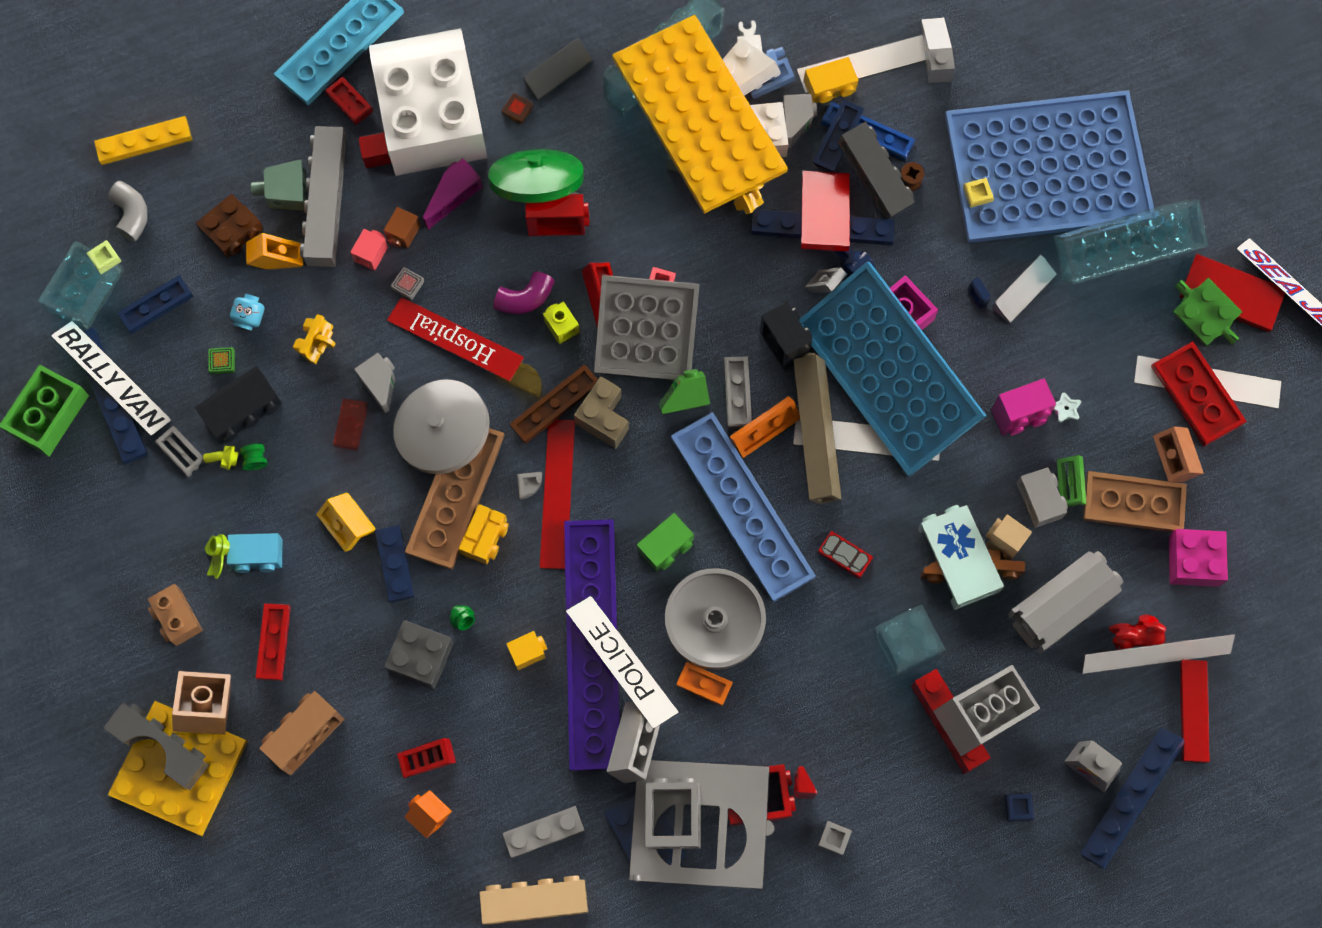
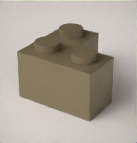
(597, 413)

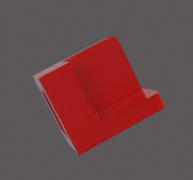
(374, 150)

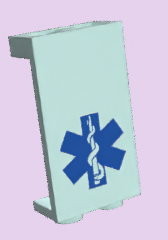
(961, 555)

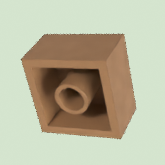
(201, 702)

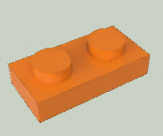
(704, 684)

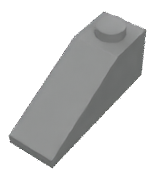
(937, 50)

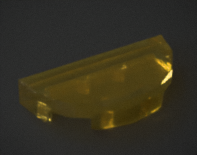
(526, 379)

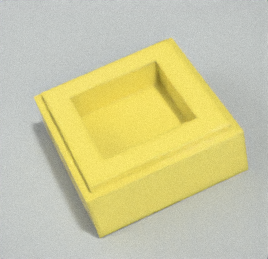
(978, 192)

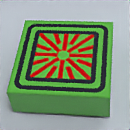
(221, 360)

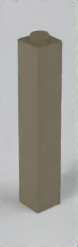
(817, 429)

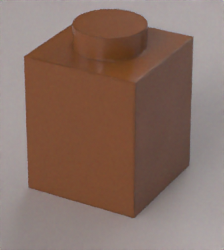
(401, 228)

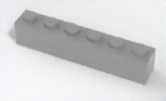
(324, 197)

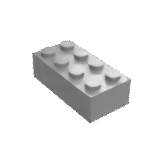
(986, 710)

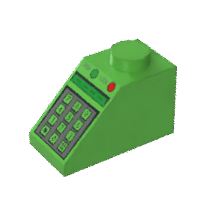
(686, 392)

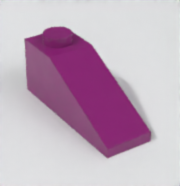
(454, 188)

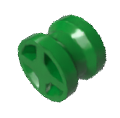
(253, 457)

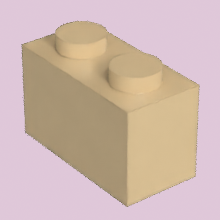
(1007, 537)

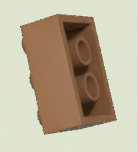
(301, 732)

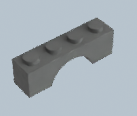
(181, 764)

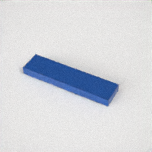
(895, 143)

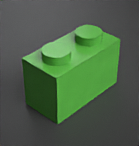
(665, 543)

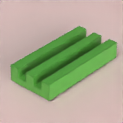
(1075, 485)

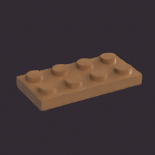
(1134, 502)

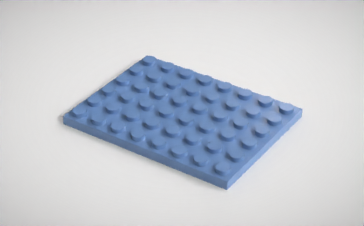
(1049, 164)

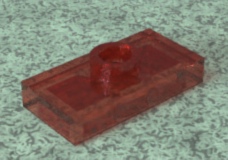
(350, 424)

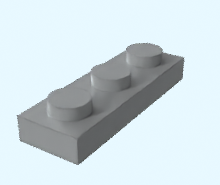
(543, 832)

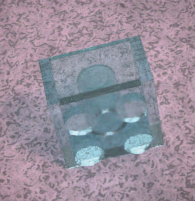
(909, 640)

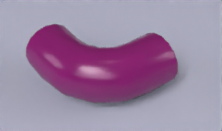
(526, 299)

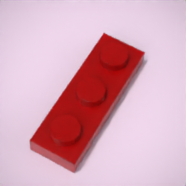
(273, 642)

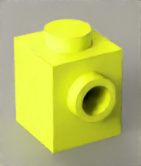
(561, 322)

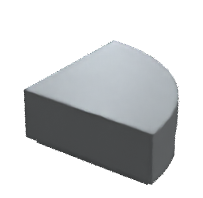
(529, 484)

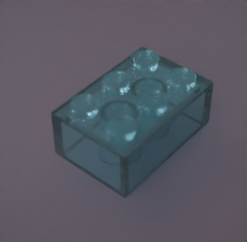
(78, 288)

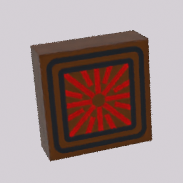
(517, 108)

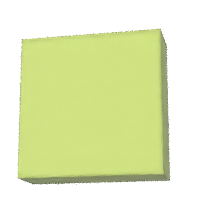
(103, 257)

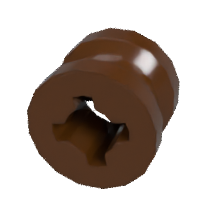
(909, 180)

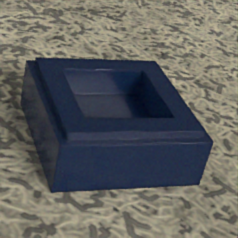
(979, 292)
(1019, 807)

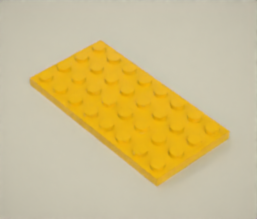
(699, 113)

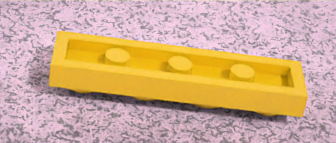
(143, 140)

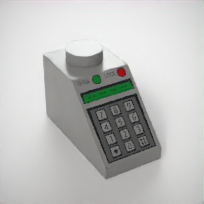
(798, 115)
(378, 379)

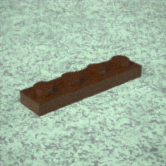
(554, 404)

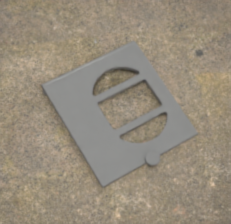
(721, 785)

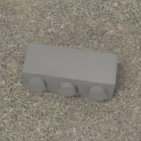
(632, 746)

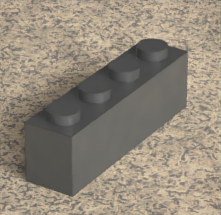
(875, 170)

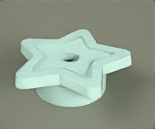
(1064, 414)

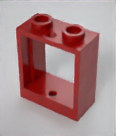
(558, 217)
(787, 801)

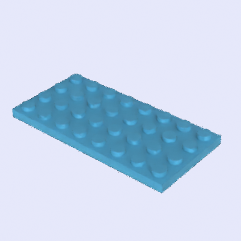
(890, 369)

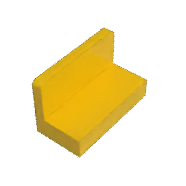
(345, 520)

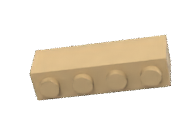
(533, 901)

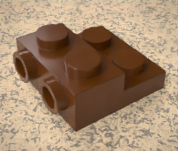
(230, 225)

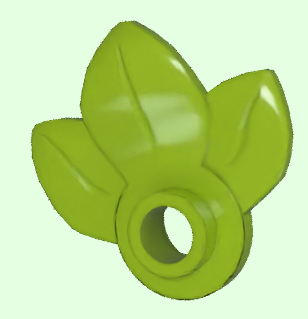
(217, 547)

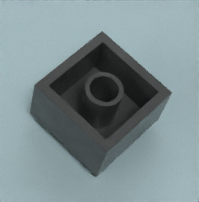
(419, 654)

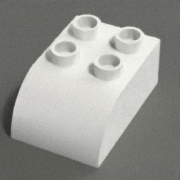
(427, 102)

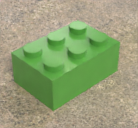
(44, 410)

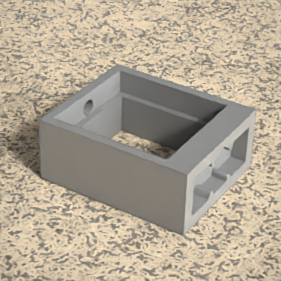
(673, 842)

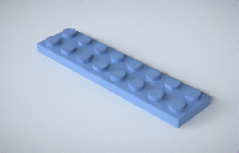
(743, 507)

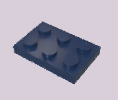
(621, 821)

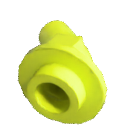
(227, 457)

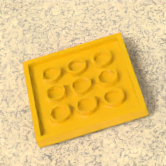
(147, 787)

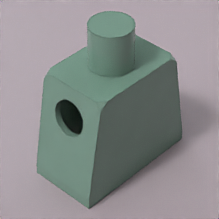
(283, 186)

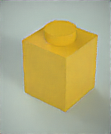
(527, 650)

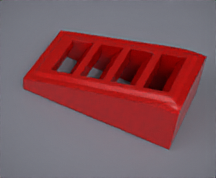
(447, 752)

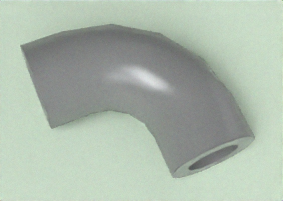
(134, 210)

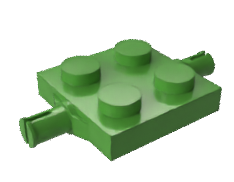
(1207, 312)

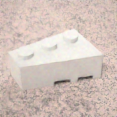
(750, 66)

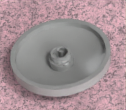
(441, 426)
(715, 618)

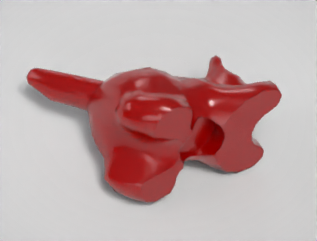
(1145, 633)

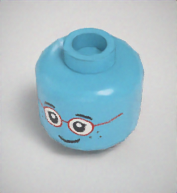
(247, 312)

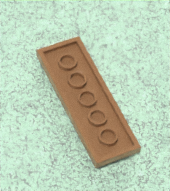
(451, 507)

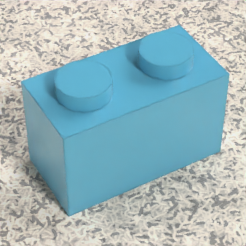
(255, 552)

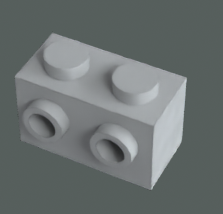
(1042, 497)

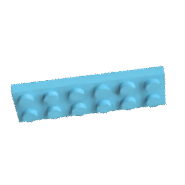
(336, 46)

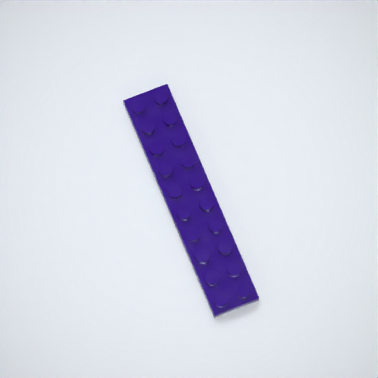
(591, 684)

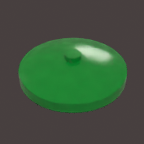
(536, 175)

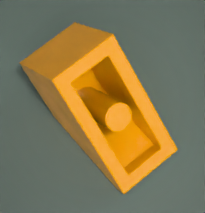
(273, 252)

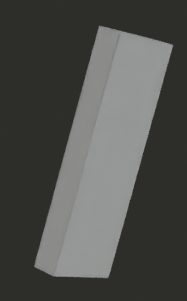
(737, 392)

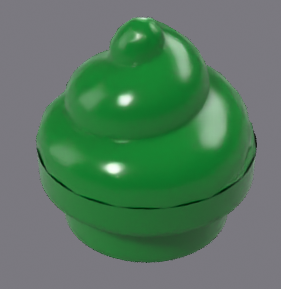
(462, 617)

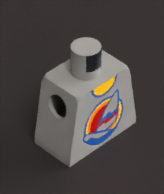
(1094, 764)

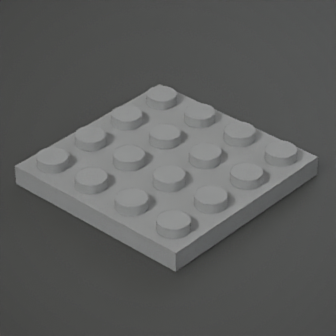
(646, 327)

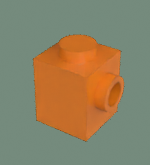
(427, 813)

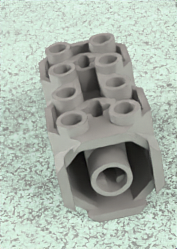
(1066, 601)

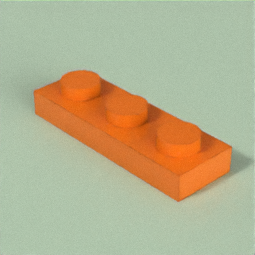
(765, 427)

